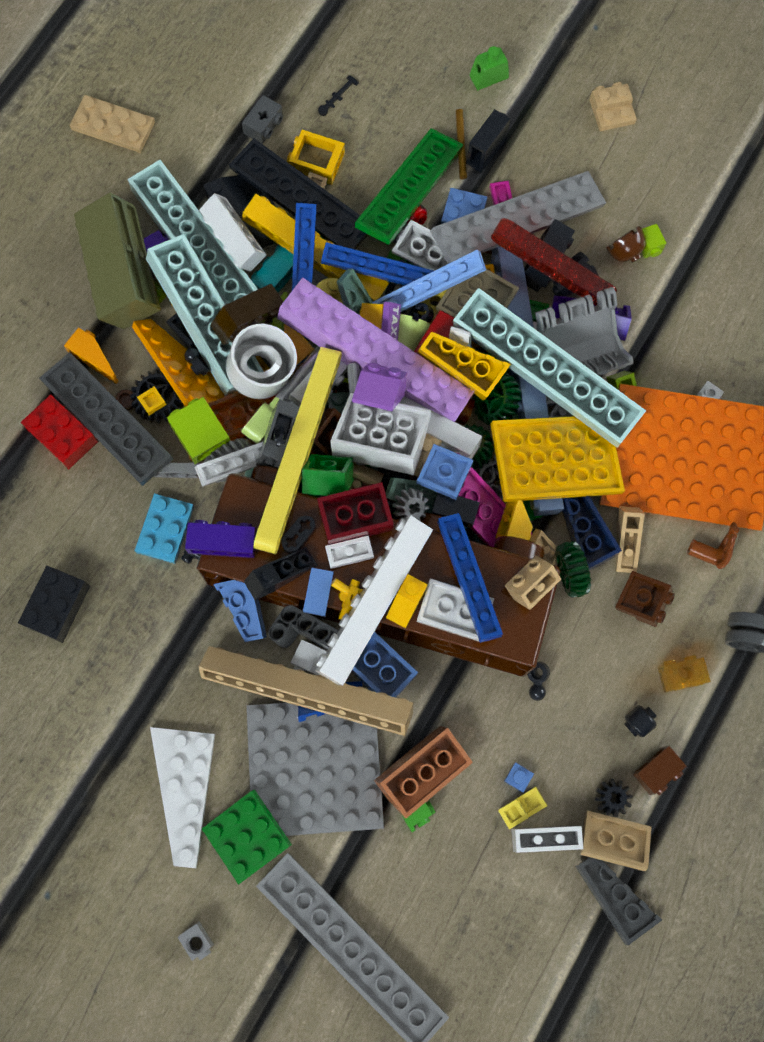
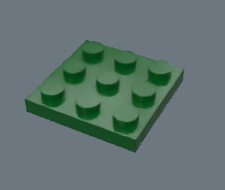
(246, 836)

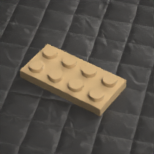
(112, 123)

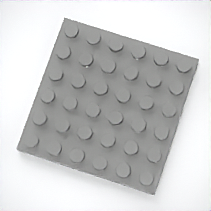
(314, 771)

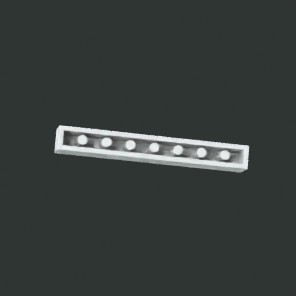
(373, 601)

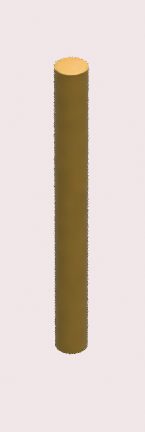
(461, 138)

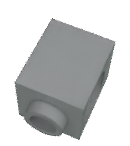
(186, 940)

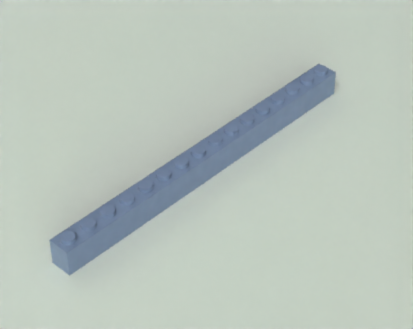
(533, 401)

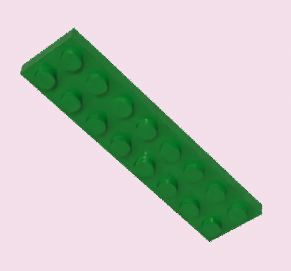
(408, 186)

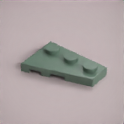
(352, 291)

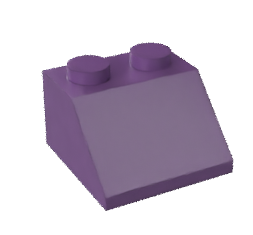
(380, 386)

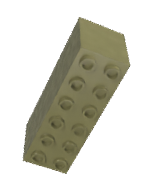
(116, 261)

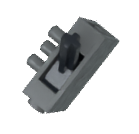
(277, 433)

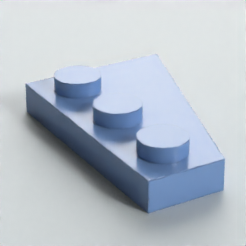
(244, 609)

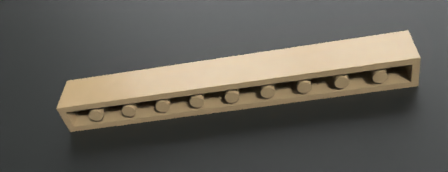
(307, 690)

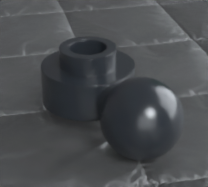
(193, 356)
(537, 691)

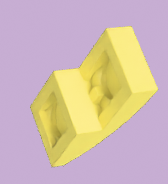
(522, 807)

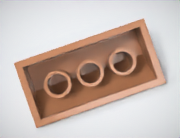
(423, 771)

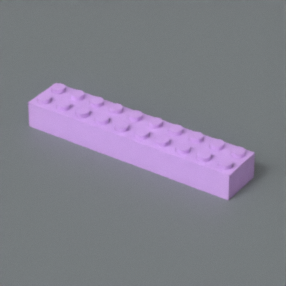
(361, 342)

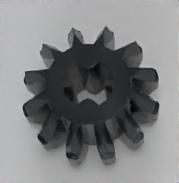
(621, 799)

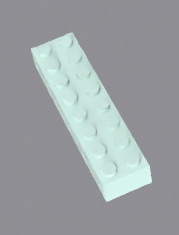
(195, 303)

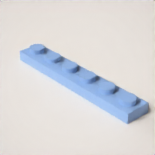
(436, 281)

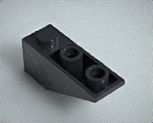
(279, 573)

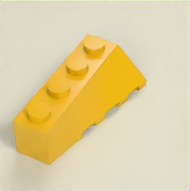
(464, 364)

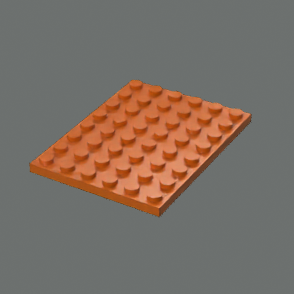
(693, 459)

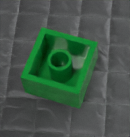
(327, 475)

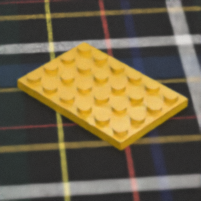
(554, 459)

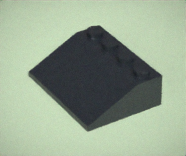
(239, 195)

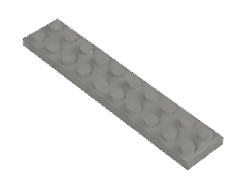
(530, 211)
(352, 951)

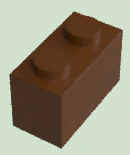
(659, 771)

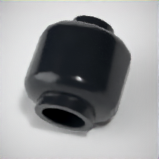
(640, 721)

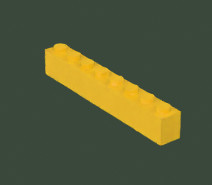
(280, 228)

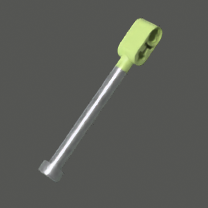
(258, 424)

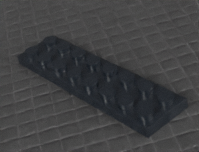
(290, 186)

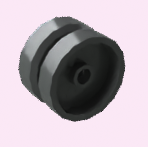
(746, 632)

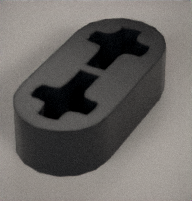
(294, 530)

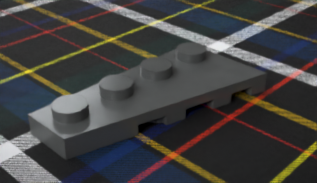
(622, 907)

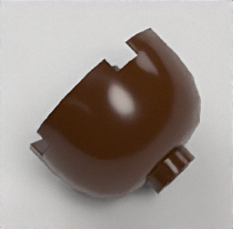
(628, 246)

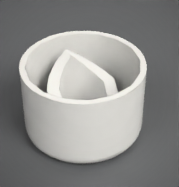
(270, 344)

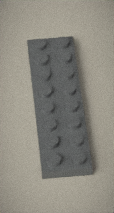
(106, 419)

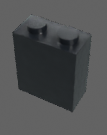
(488, 140)

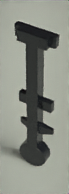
(323, 109)

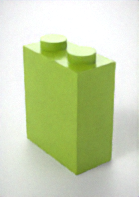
(198, 429)

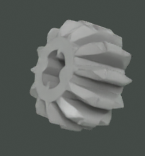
(409, 498)

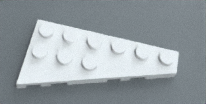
(183, 775)

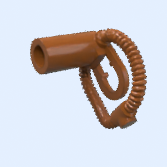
(718, 557)

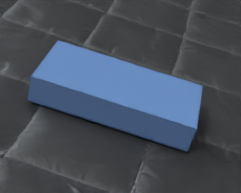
(318, 592)

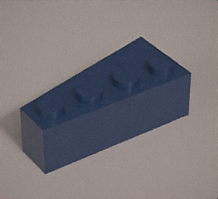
(589, 531)

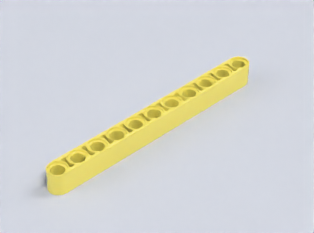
(297, 451)

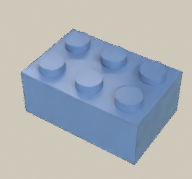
(383, 668)

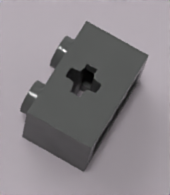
(262, 119)

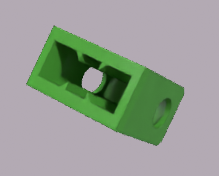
(489, 68)

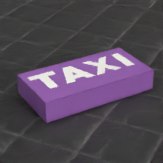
(391, 319)

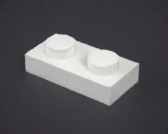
(349, 552)

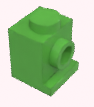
(420, 816)

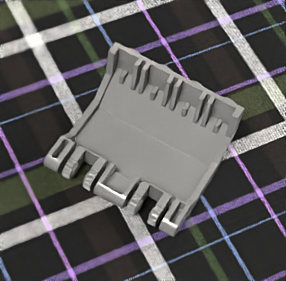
(587, 331)

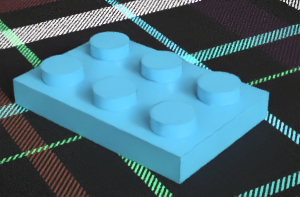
(164, 528)

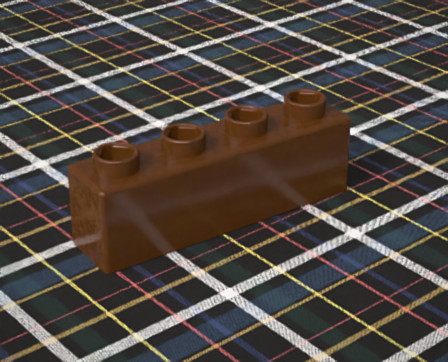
(522, 629)

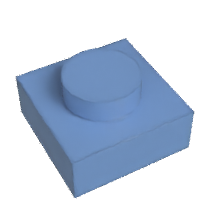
(518, 777)

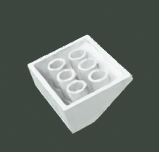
(381, 436)

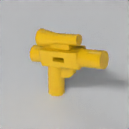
(346, 594)

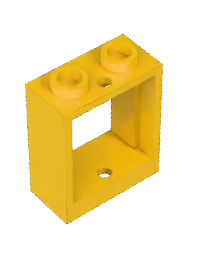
(321, 142)

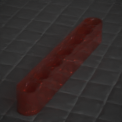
(548, 260)

